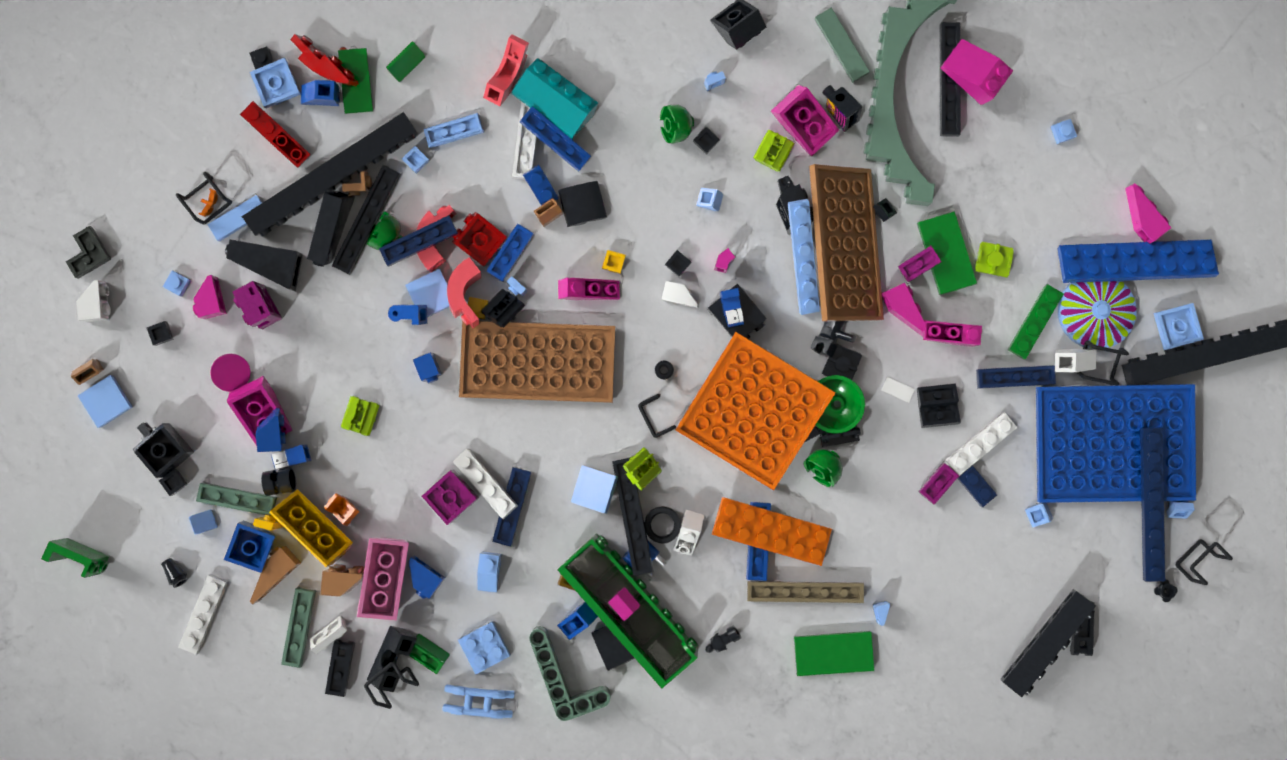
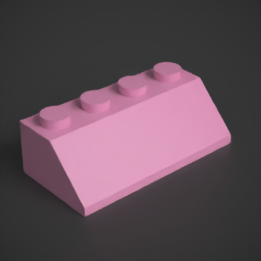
(383, 578)

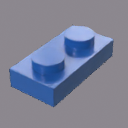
(540, 185)

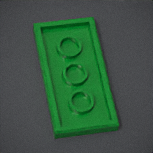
(947, 241)
(833, 653)

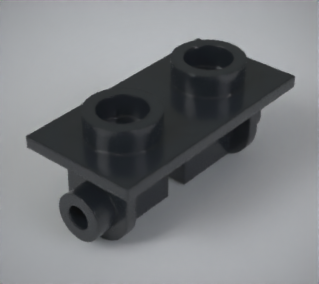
(832, 439)

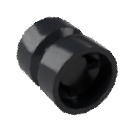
(275, 481)

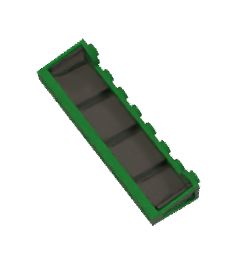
(650, 631)

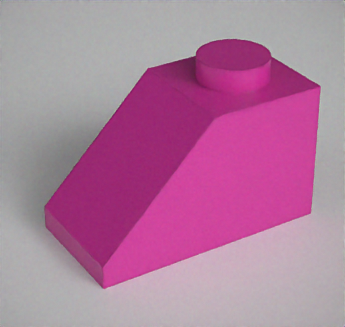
(209, 299)

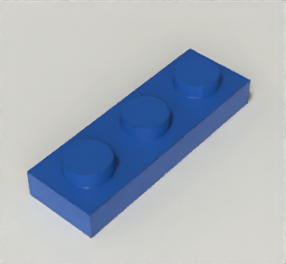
(510, 252)

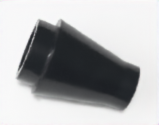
(174, 574)

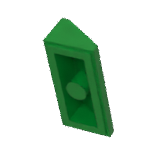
(405, 62)
(429, 654)

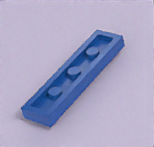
(555, 138)
(757, 558)

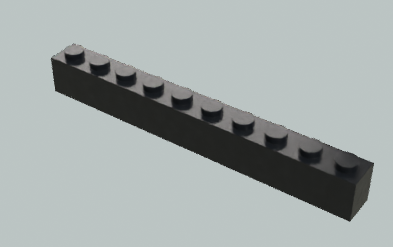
(329, 174)
(1207, 354)

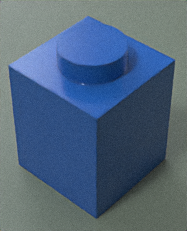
(427, 368)

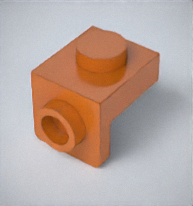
(341, 509)

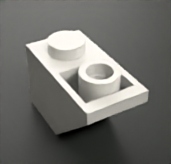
(94, 303)
(1075, 360)
(689, 532)

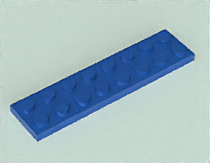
(1137, 261)

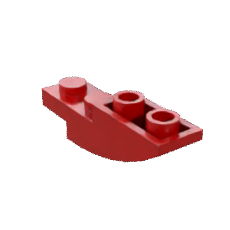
(322, 64)
(275, 134)

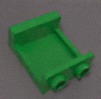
(93, 560)

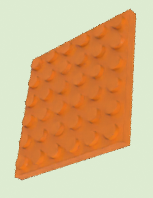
(755, 410)

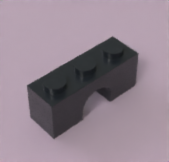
(396, 643)

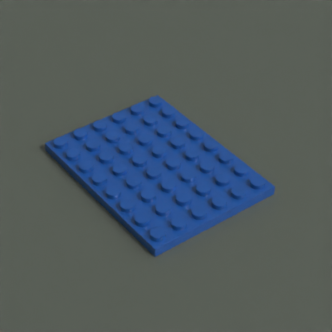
(1093, 441)

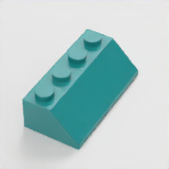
(555, 98)

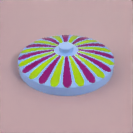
(1097, 312)

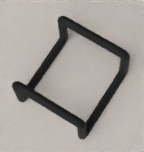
(181, 198)
(1121, 351)
(640, 406)
(1209, 549)
(400, 673)

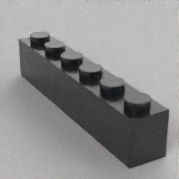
(1048, 642)

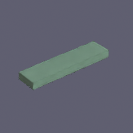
(842, 45)
(235, 498)
(298, 627)

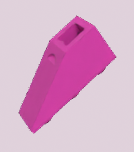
(1144, 214)
(588, 289)
(901, 305)
(952, 333)

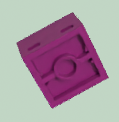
(256, 305)
(450, 497)

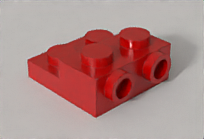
(478, 238)

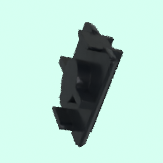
(502, 308)
(842, 363)

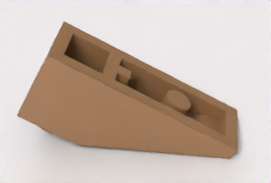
(275, 570)

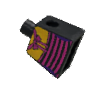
(842, 107)

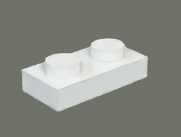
(328, 634)

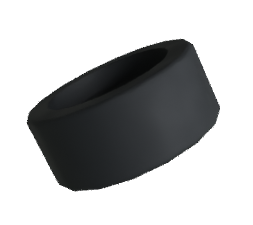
(662, 539)

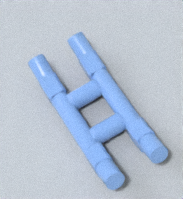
(486, 693)

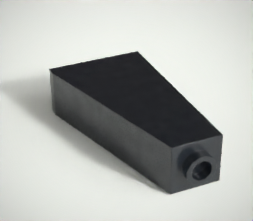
(329, 226)
(270, 262)

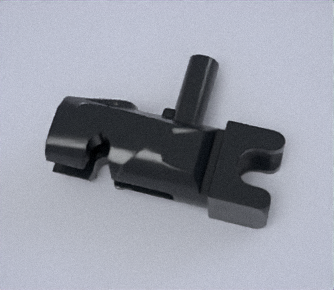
(828, 337)

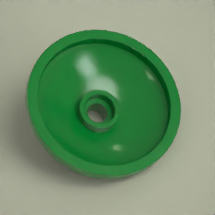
(851, 408)

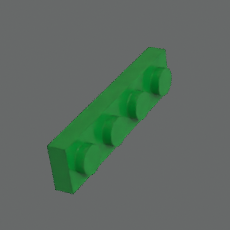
(1035, 321)

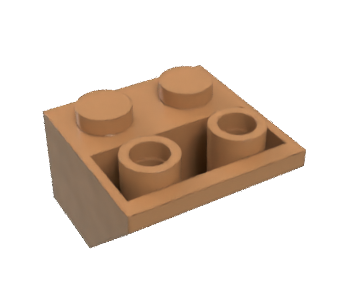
(340, 580)

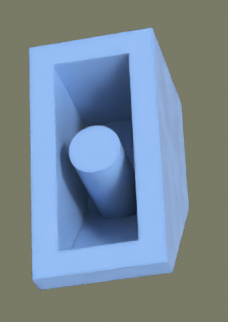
(488, 571)

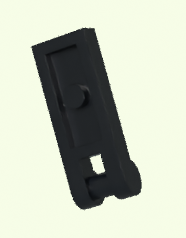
(1087, 635)
(339, 668)

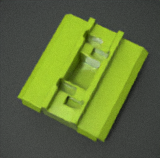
(773, 150)
(994, 259)
(360, 416)
(642, 468)

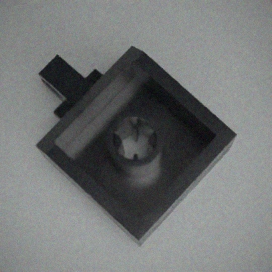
(789, 193)
(152, 446)

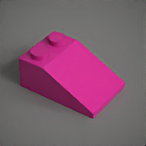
(976, 71)
(805, 119)
(253, 404)

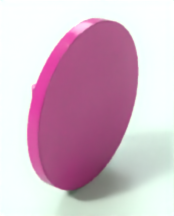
(230, 372)

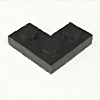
(92, 253)

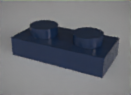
(977, 486)

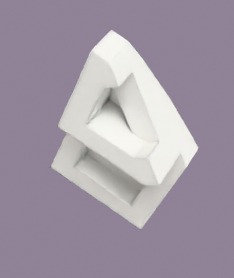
(678, 294)

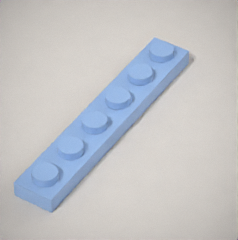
(803, 256)

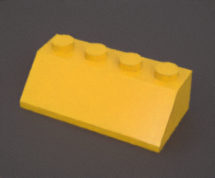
(311, 528)

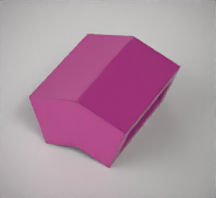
(724, 260)
(624, 603)

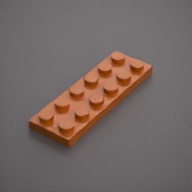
(771, 531)

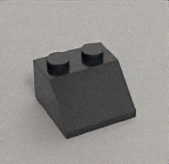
(739, 23)

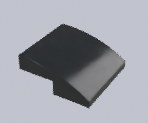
(582, 203)
(938, 405)
(610, 648)

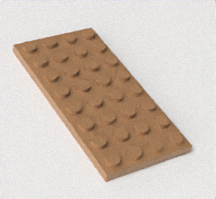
(846, 243)
(537, 362)

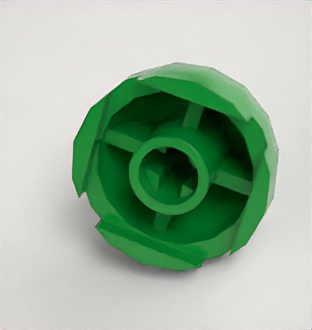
(676, 122)
(385, 231)
(825, 466)

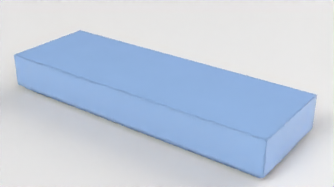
(453, 130)
(232, 220)

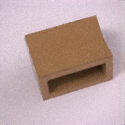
(548, 212)
(77, 376)

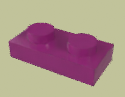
(919, 264)
(938, 483)

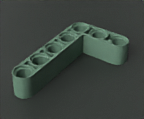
(559, 681)

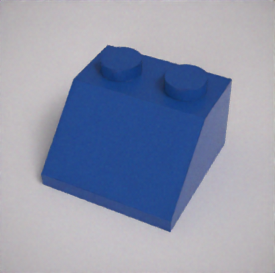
(250, 546)

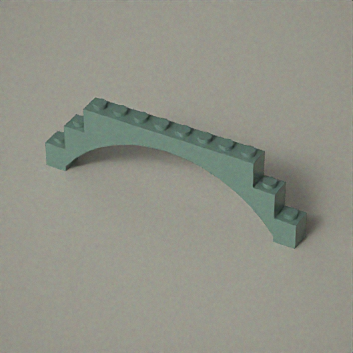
(884, 139)

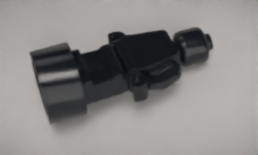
(719, 642)

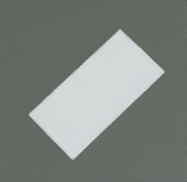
(898, 389)

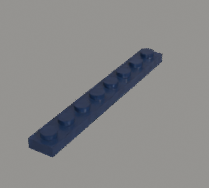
(1152, 504)

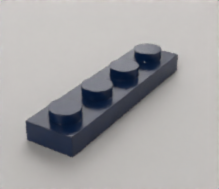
(418, 241)
(1016, 376)
(517, 490)

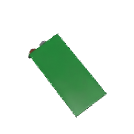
(359, 97)

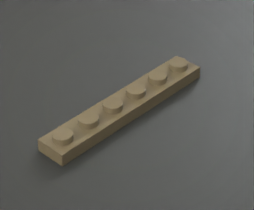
(805, 592)

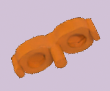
(213, 197)

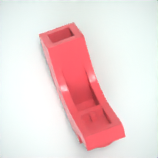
(506, 76)
(431, 257)
(460, 280)

